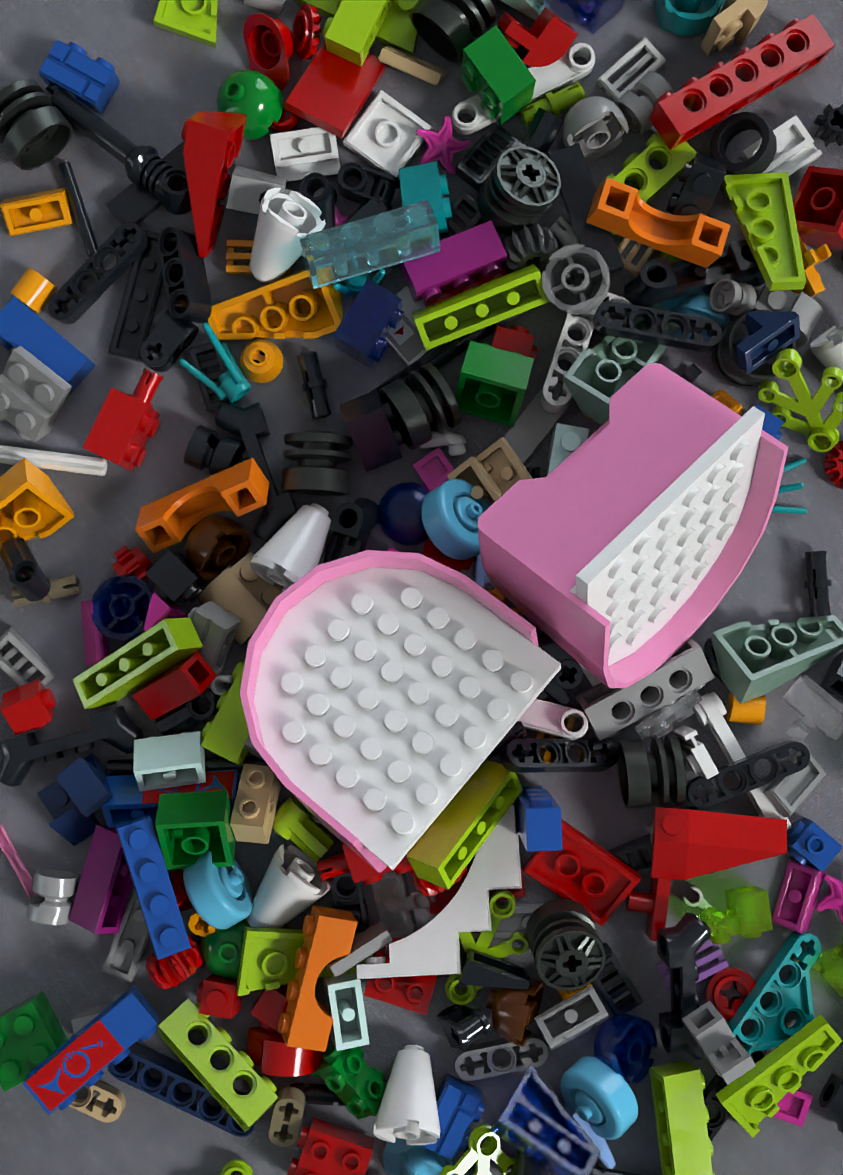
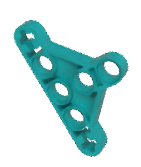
(787, 996)

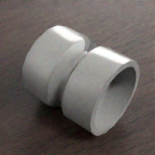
(639, 103)
(51, 901)

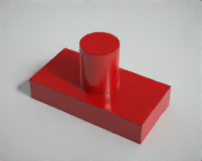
(653, 904)

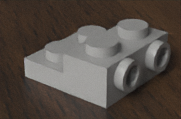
(30, 395)

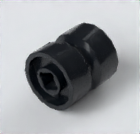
(212, 452)

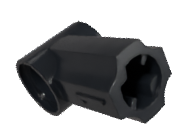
(542, 131)
(326, 201)
(24, 569)
(186, 715)

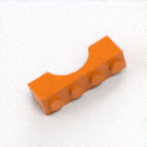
(690, 237)
(171, 517)
(327, 937)

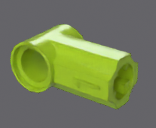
(294, 823)

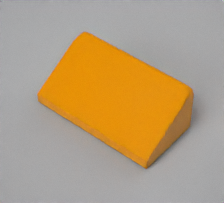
(36, 211)

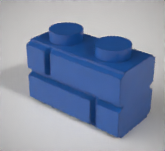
(80, 76)
(457, 1108)

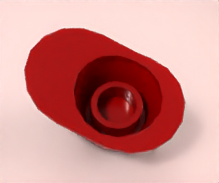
(269, 47)

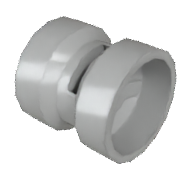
(732, 297)

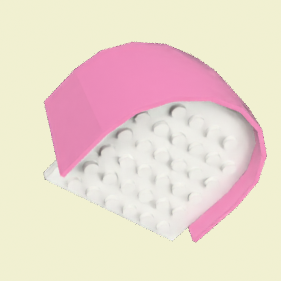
(636, 526)
(386, 692)

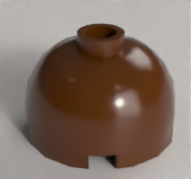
(215, 545)
(514, 1011)

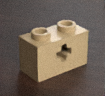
(255, 804)

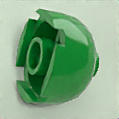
(253, 96)
(223, 950)

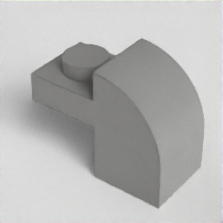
(785, 301)
(718, 1043)

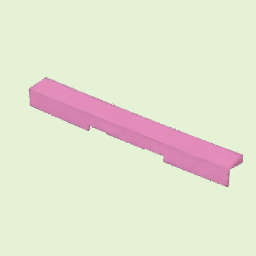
(16, 862)

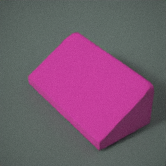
(161, 610)
(95, 642)
(797, 896)

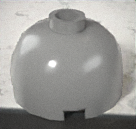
(596, 126)
(576, 279)

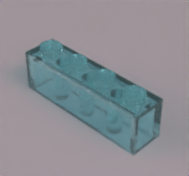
(370, 244)

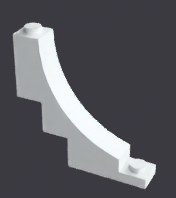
(436, 945)

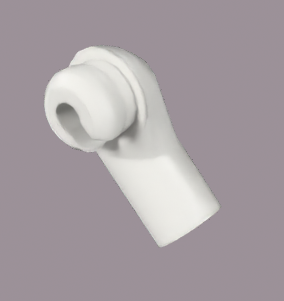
(453, 440)

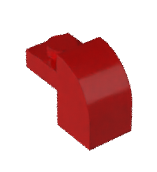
(544, 41)
(276, 1058)

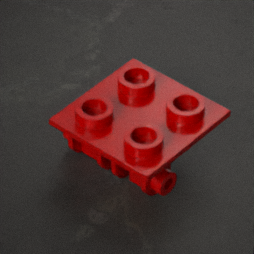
(404, 992)

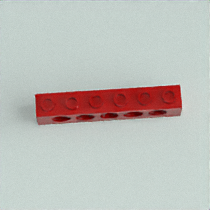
(787, 55)

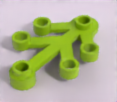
(819, 434)
(482, 945)
(481, 1154)

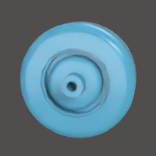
(453, 518)
(218, 893)
(599, 1097)

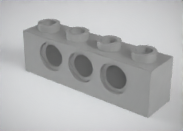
(635, 707)

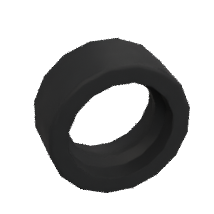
(734, 125)

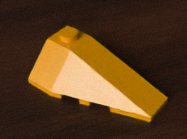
(279, 311)
(30, 504)

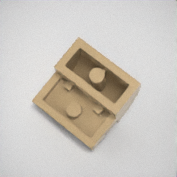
(733, 23)
(492, 471)
(243, 594)

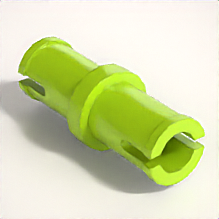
(554, 102)

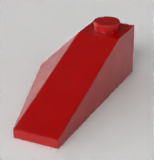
(208, 153)
(706, 842)

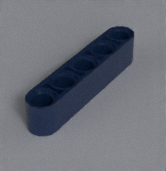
(167, 1089)

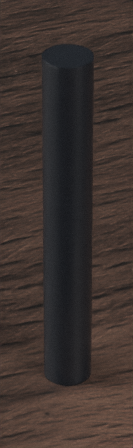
(78, 207)

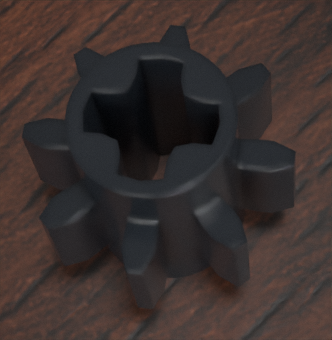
(830, 125)

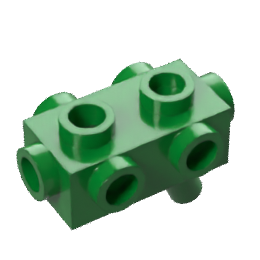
(353, 1080)

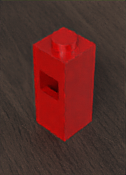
(175, 686)

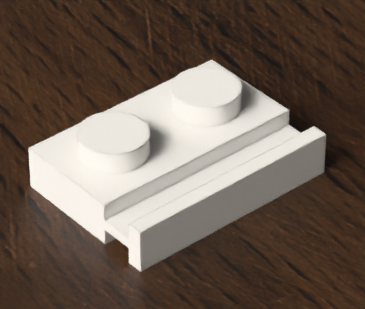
(793, 151)
(305, 152)
(695, 753)

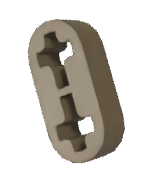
(283, 1116)

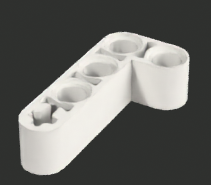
(570, 350)

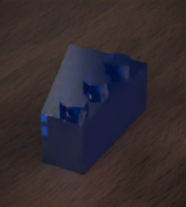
(543, 1129)

